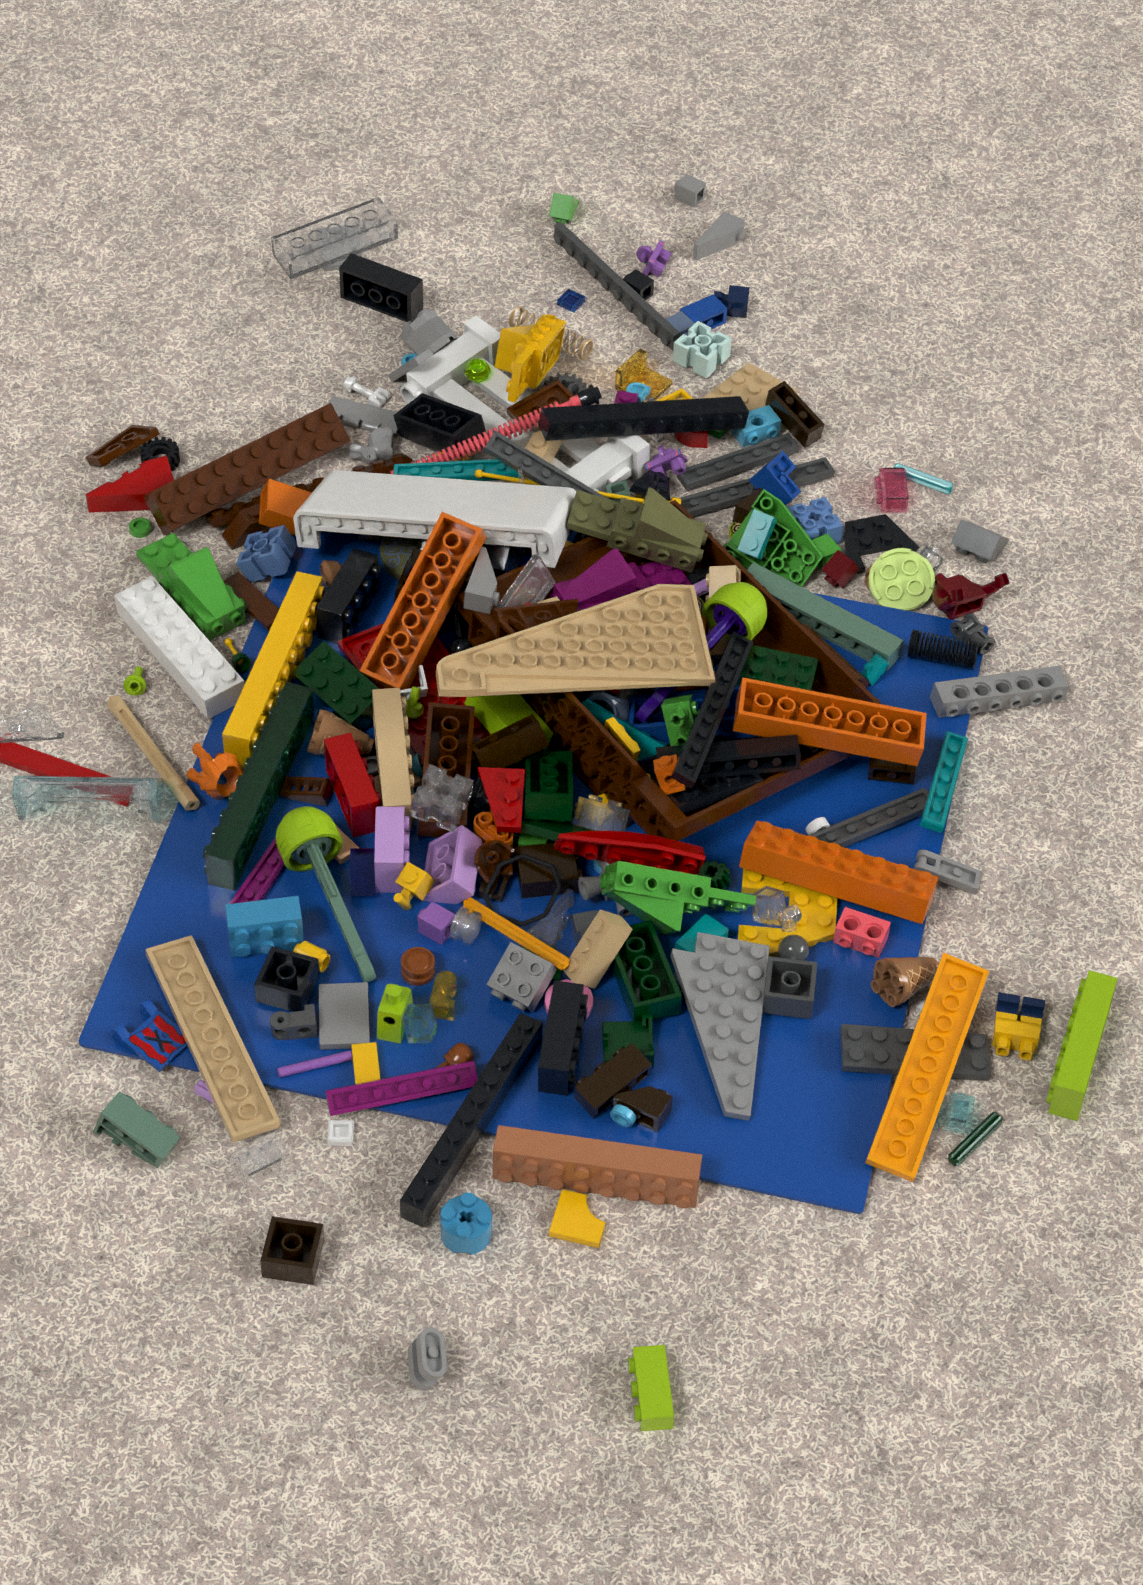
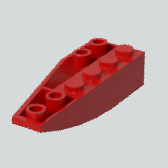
(633, 848)

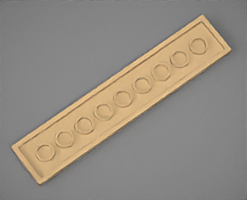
(213, 1039)

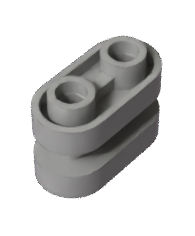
(427, 1359)

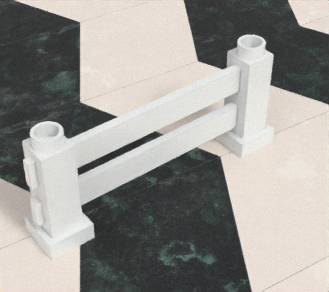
(443, 379)

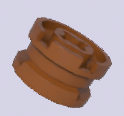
(417, 966)

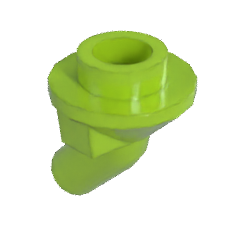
(135, 683)
(414, 708)

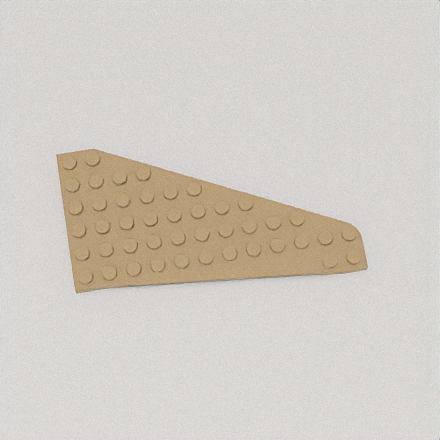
(618, 644)

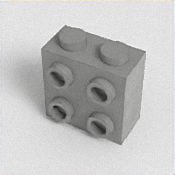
(521, 978)

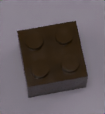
(292, 1250)

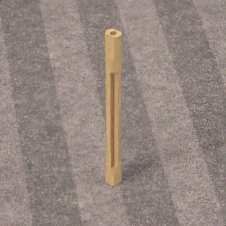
(154, 755)

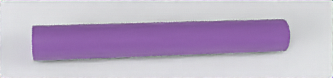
(314, 1064)

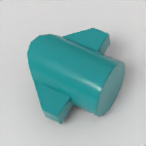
(875, 668)

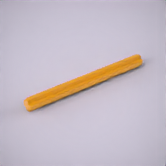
(518, 934)

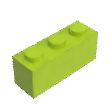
(651, 1388)

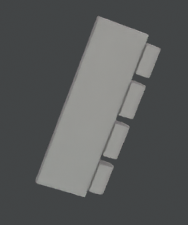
(355, 413)

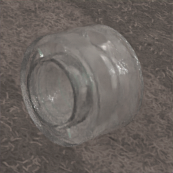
(465, 925)

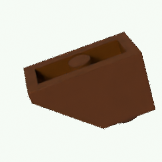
(244, 523)

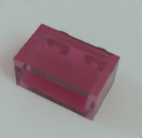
(892, 490)

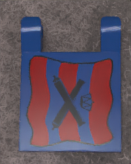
(155, 1040)

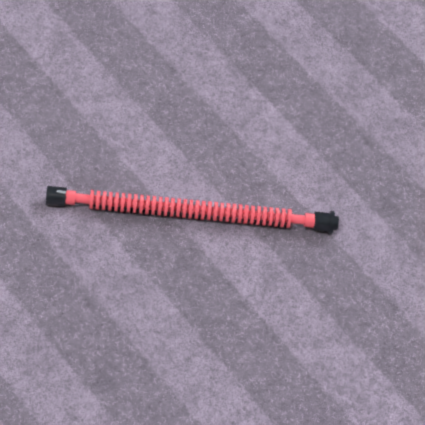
(585, 397)

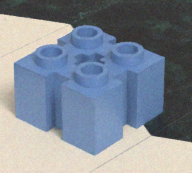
(818, 519)
(267, 554)

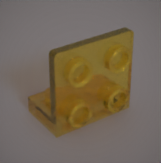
(636, 370)

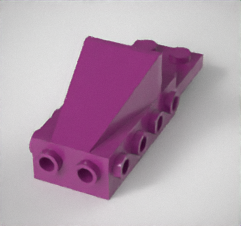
(614, 578)

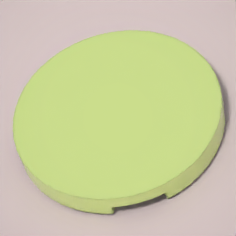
(901, 579)

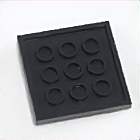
(704, 790)

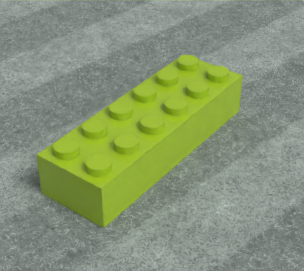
(1080, 1045)

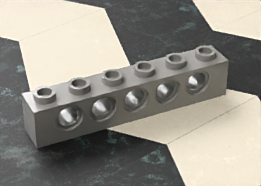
(999, 691)

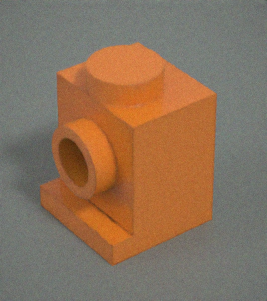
(663, 769)

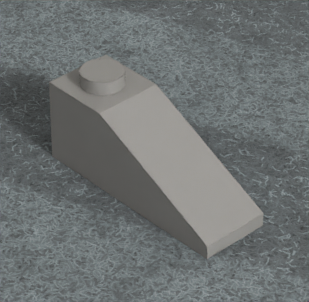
(720, 236)
(482, 586)

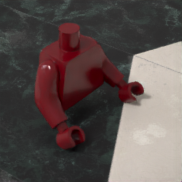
(960, 596)

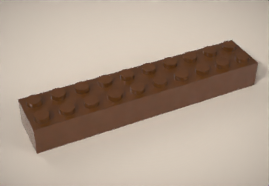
(246, 469)

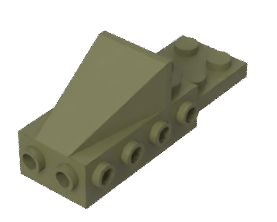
(645, 530)

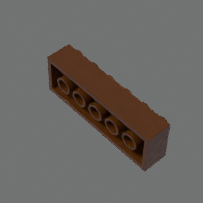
(448, 747)

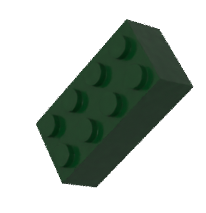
(779, 668)
(337, 685)
(548, 786)
(646, 975)

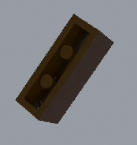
(795, 414)
(510, 744)
(616, 1076)

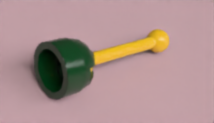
(241, 659)

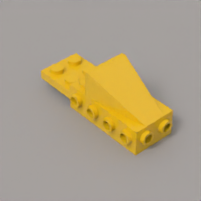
(529, 353)

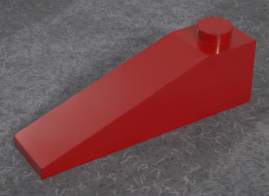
(129, 490)

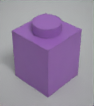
(435, 922)

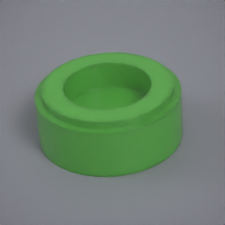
(140, 527)

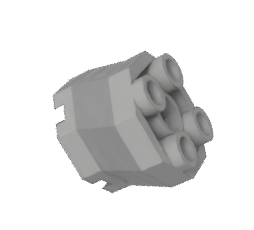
(427, 333)

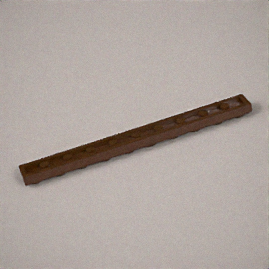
(224, 516)

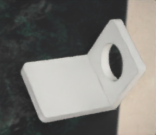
(406, 692)

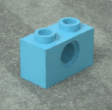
(760, 426)

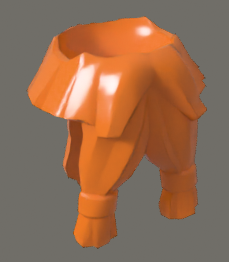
(212, 768)

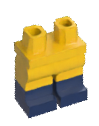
(1015, 1034)

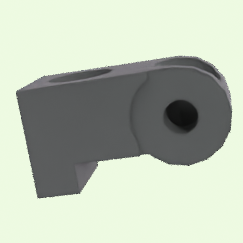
(294, 1024)

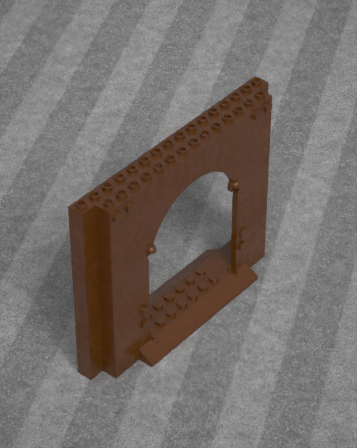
(600, 758)

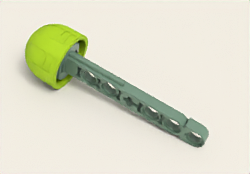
(307, 842)

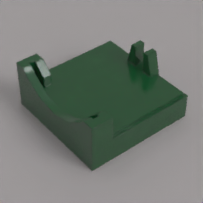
(626, 1032)

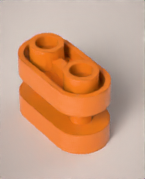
(486, 830)

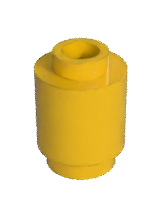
(312, 950)

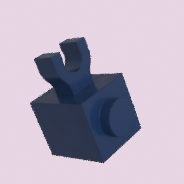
(735, 300)

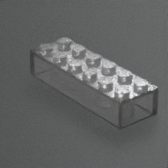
(334, 237)

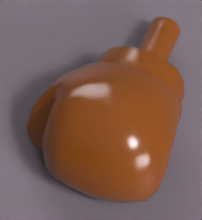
(457, 1054)

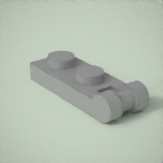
(948, 870)

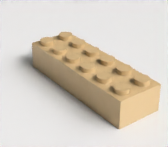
(393, 749)

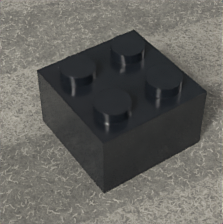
(286, 979)

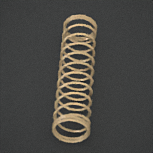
(581, 352)

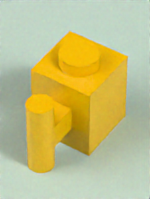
(414, 883)

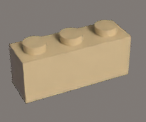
(597, 948)

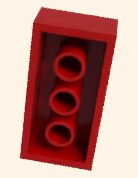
(352, 783)

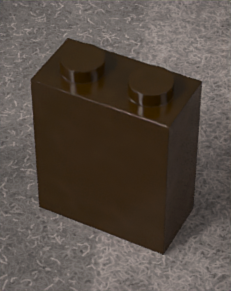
(537, 879)

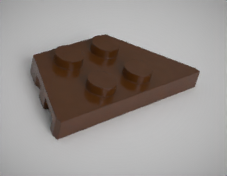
(531, 615)

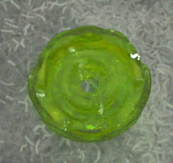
(477, 370)

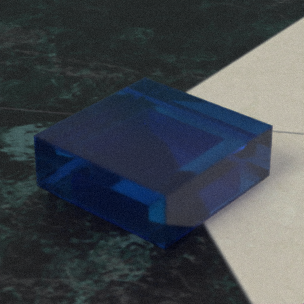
(571, 300)

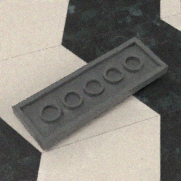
(883, 1050)

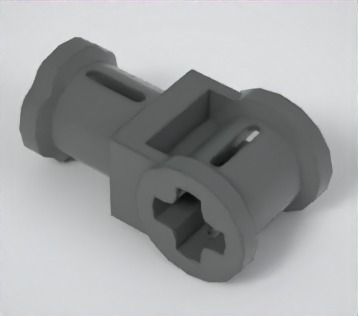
(971, 630)

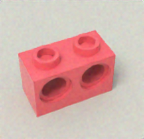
(861, 932)

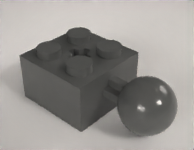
(790, 980)

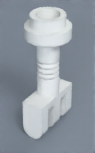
(375, 399)

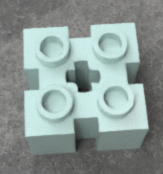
(702, 349)

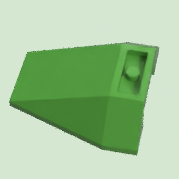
(789, 549)

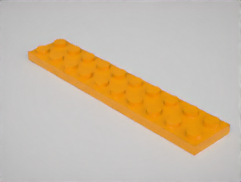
(927, 1067)

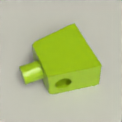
(393, 1005)

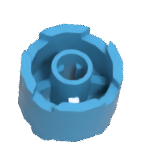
(466, 1224)

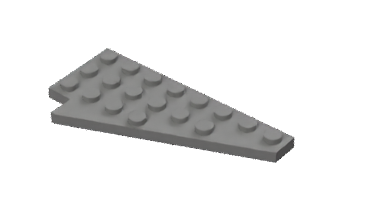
(725, 1001)

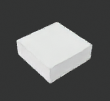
(340, 1133)

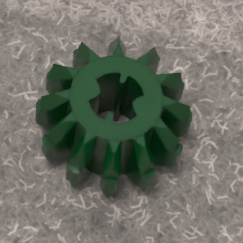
(717, 872)

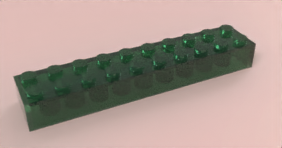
(258, 786)

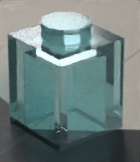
(420, 1023)
(959, 1113)

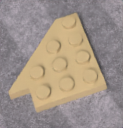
(748, 383)

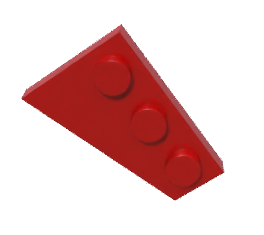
(505, 796)

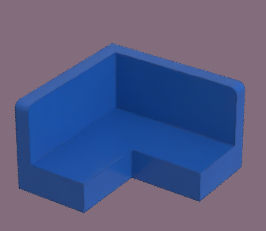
(775, 478)

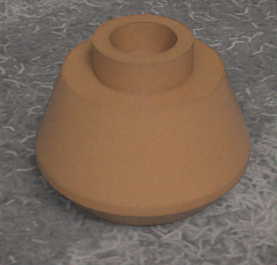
(329, 570)

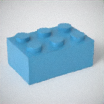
(263, 924)

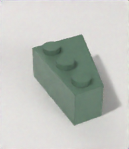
(136, 1129)

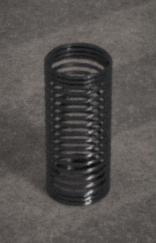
(968, 661)

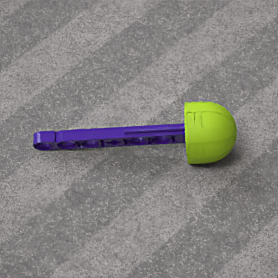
(730, 609)

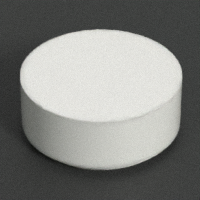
(817, 825)

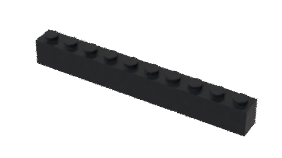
(642, 418)
(470, 1120)

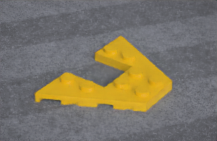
(817, 913)

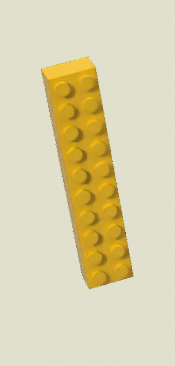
(273, 667)

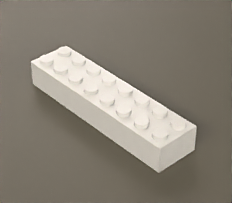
(180, 647)

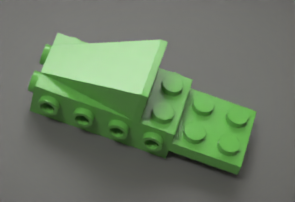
(194, 585)
(666, 894)

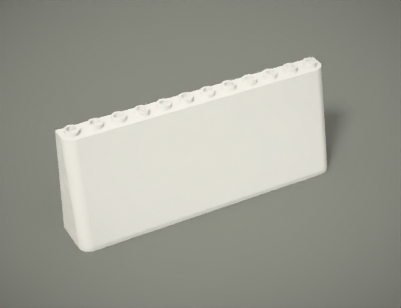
(412, 504)

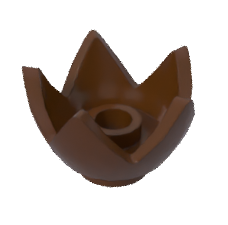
(487, 866)

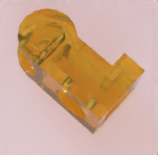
(443, 990)

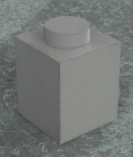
(690, 190)

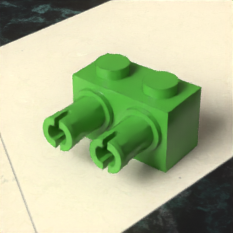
(679, 717)

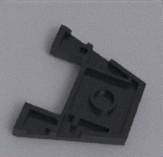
(873, 536)

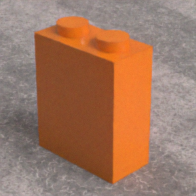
(280, 504)

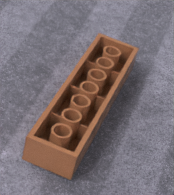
(596, 1166)

